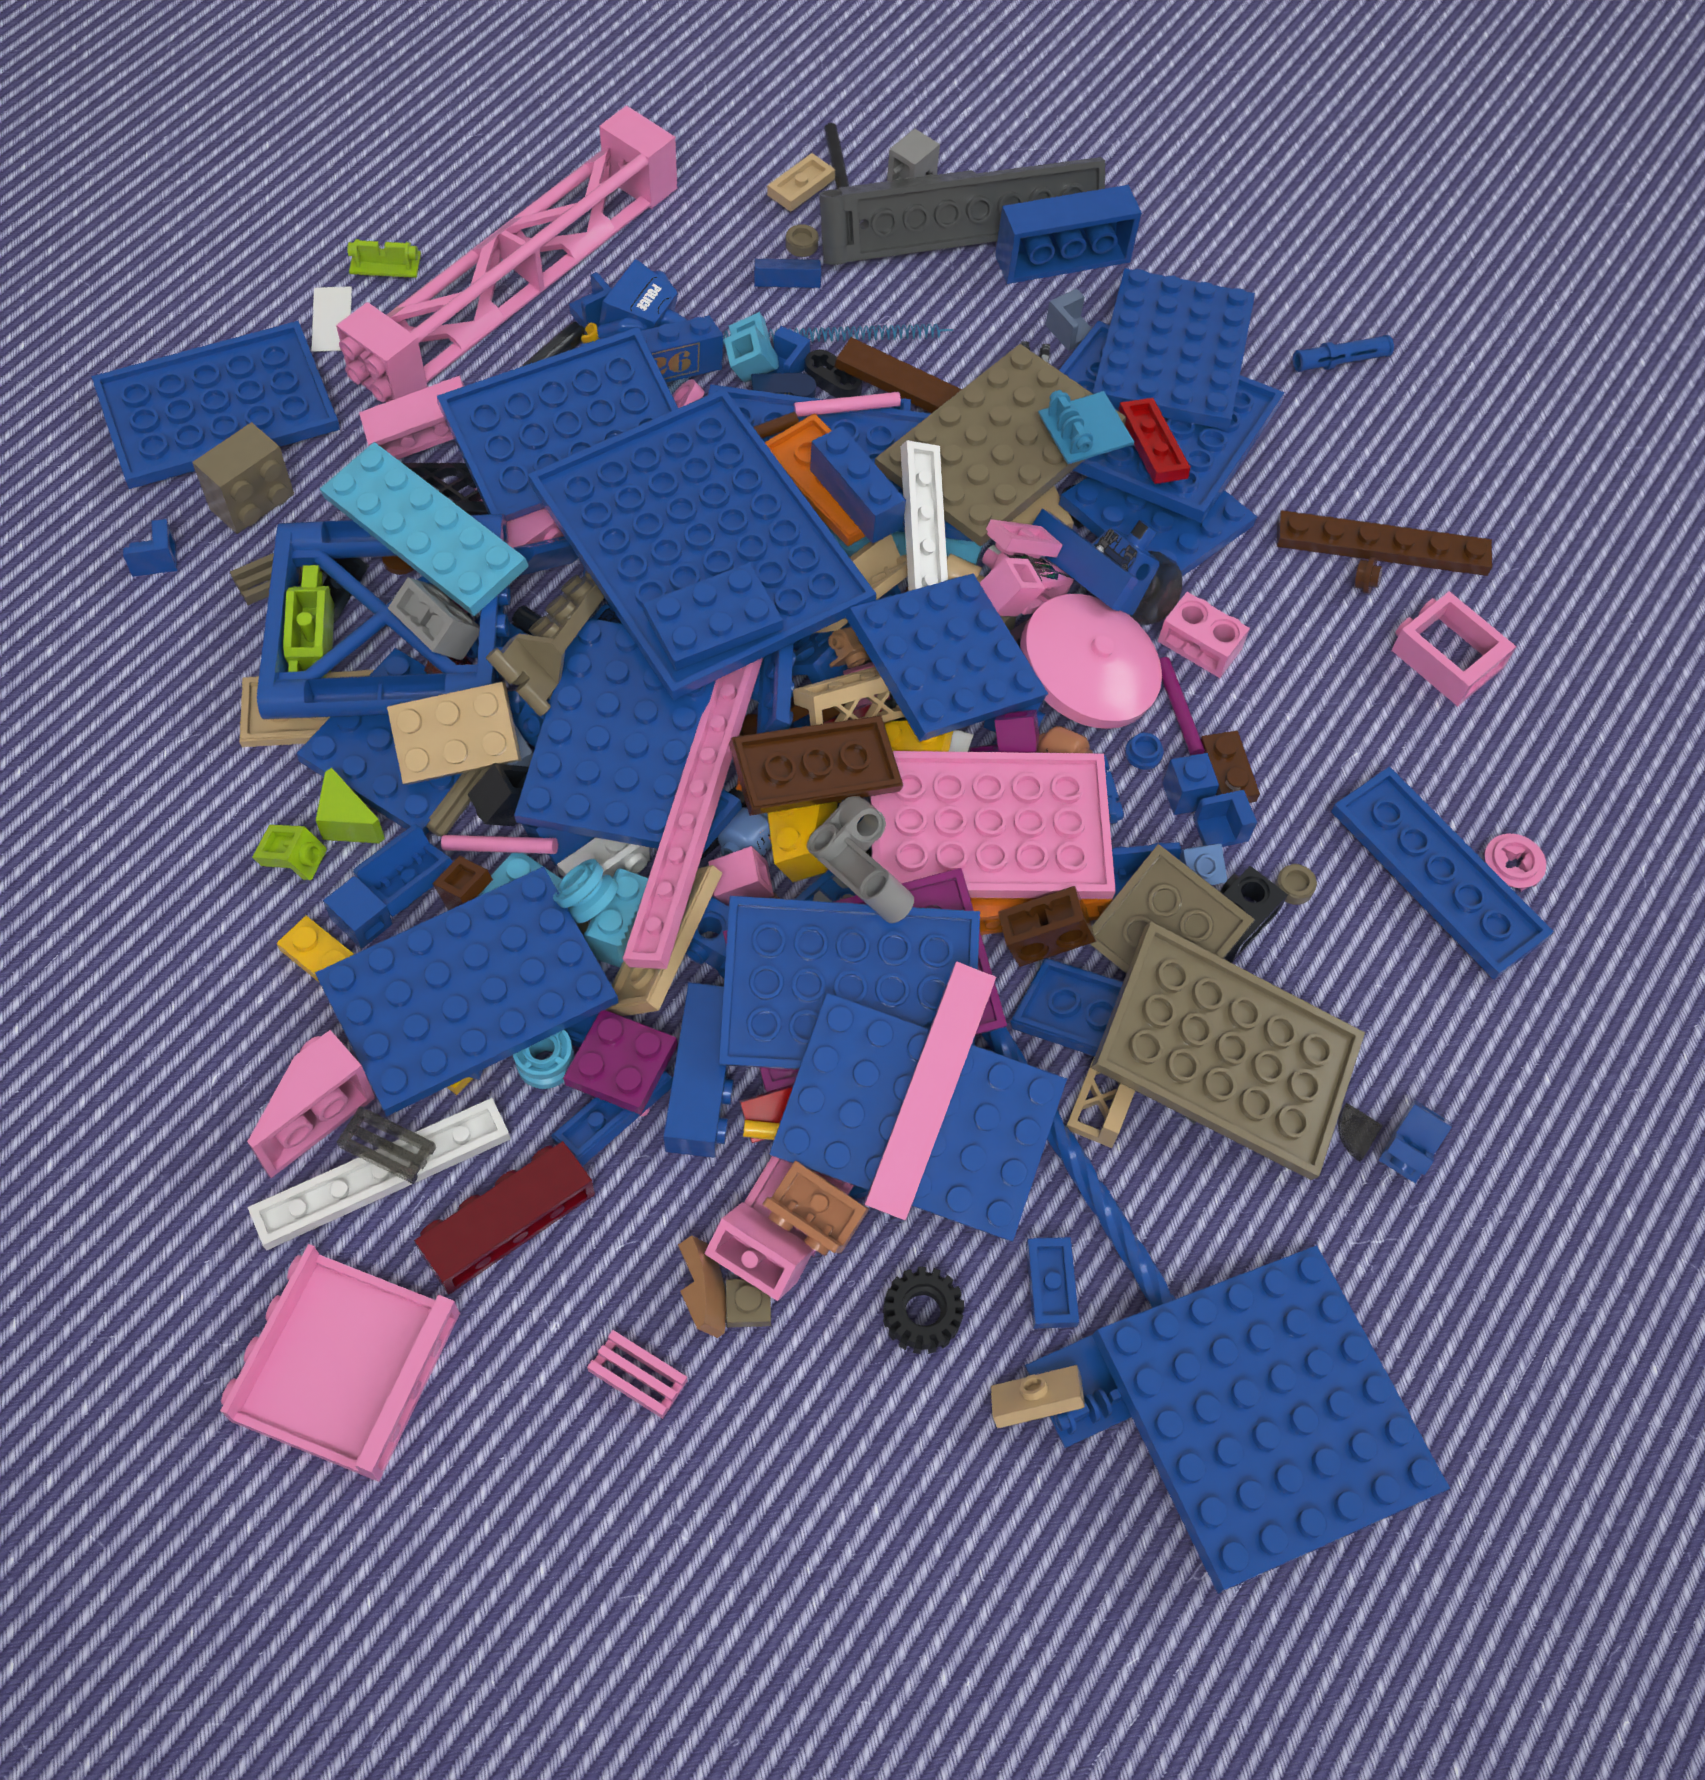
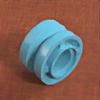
(585, 891)
(550, 1071)

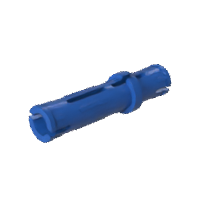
(1331, 354)

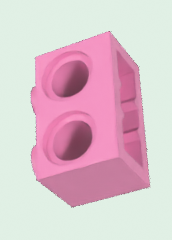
(1203, 634)

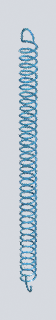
(862, 332)

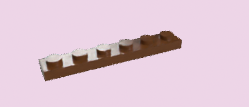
(1384, 542)

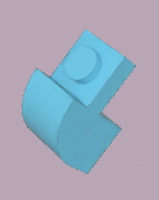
(750, 348)

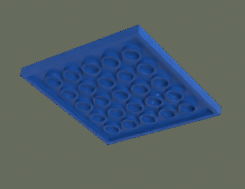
(1210, 451)
(1268, 1416)

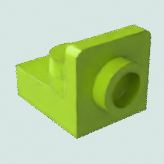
(290, 848)

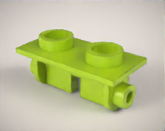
(394, 260)

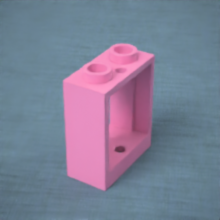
(1435, 666)

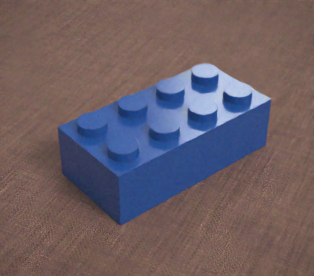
(1067, 234)

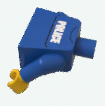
(637, 300)

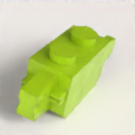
(308, 621)

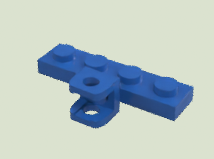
(774, 690)

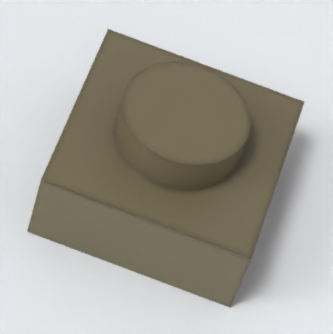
(746, 1305)

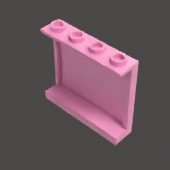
(339, 1363)

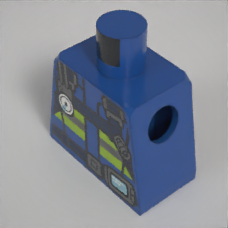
(1132, 555)

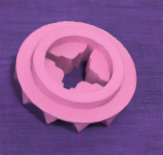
(1512, 847)

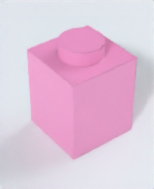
(1012, 586)
(743, 874)

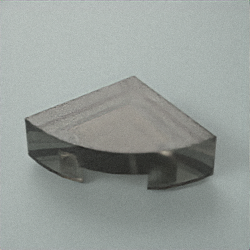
(1357, 1131)

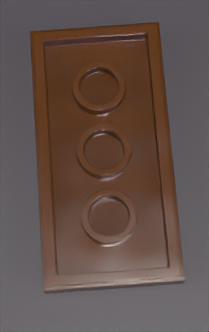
(815, 764)

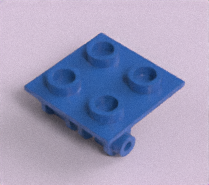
(1101, 1396)

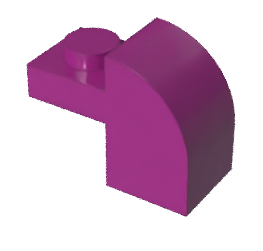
(1014, 733)

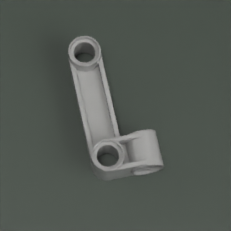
(842, 849)

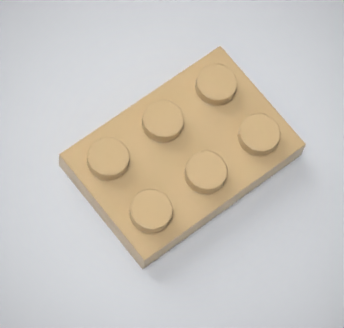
(454, 733)

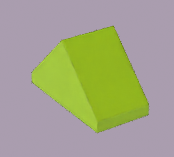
(344, 815)

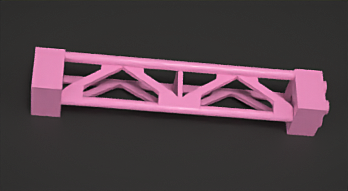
(385, 350)

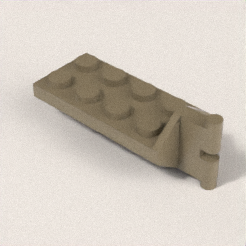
(538, 658)

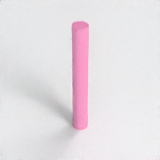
(847, 404)
(499, 844)

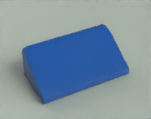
(787, 273)
(547, 554)

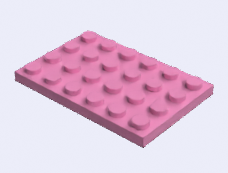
(1004, 818)

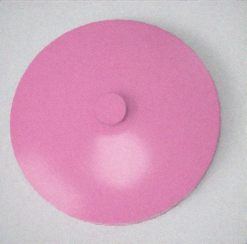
(1092, 661)

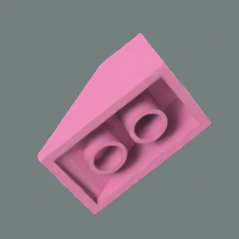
(311, 1101)

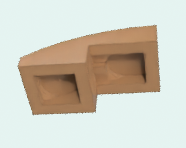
(706, 1295)

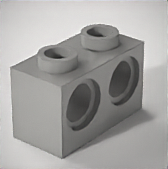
(434, 618)

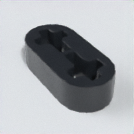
(830, 378)

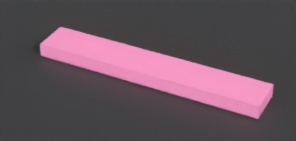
(930, 1091)

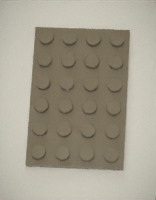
(993, 443)
(1229, 1051)

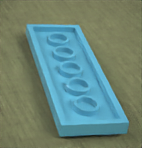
(424, 528)

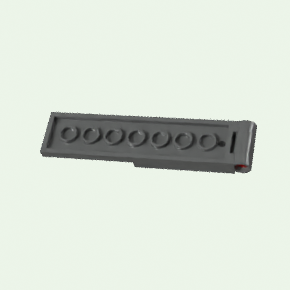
(939, 208)

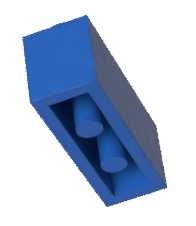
(857, 484)

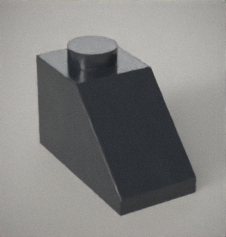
(498, 794)

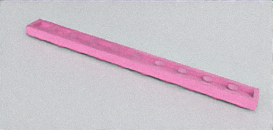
(689, 822)

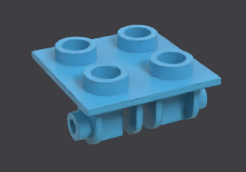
(1084, 426)

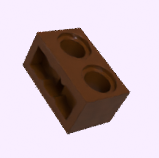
(1046, 926)

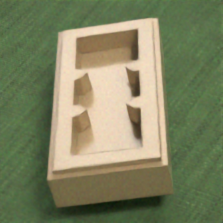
(1037, 1396)

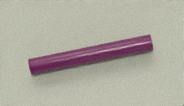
(1180, 708)

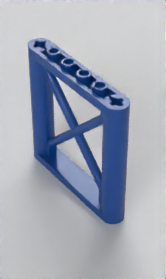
(308, 694)

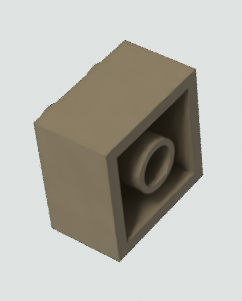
(244, 477)

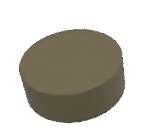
(802, 240)
(1297, 882)

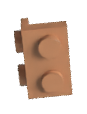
(816, 1209)

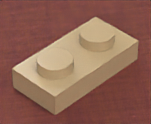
(801, 182)

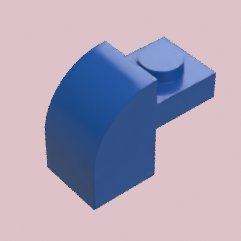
(1415, 1141)

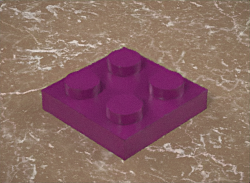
(620, 1061)

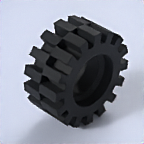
(931, 1285)

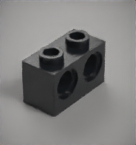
(1268, 903)

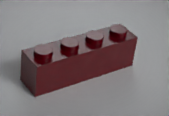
(504, 1216)

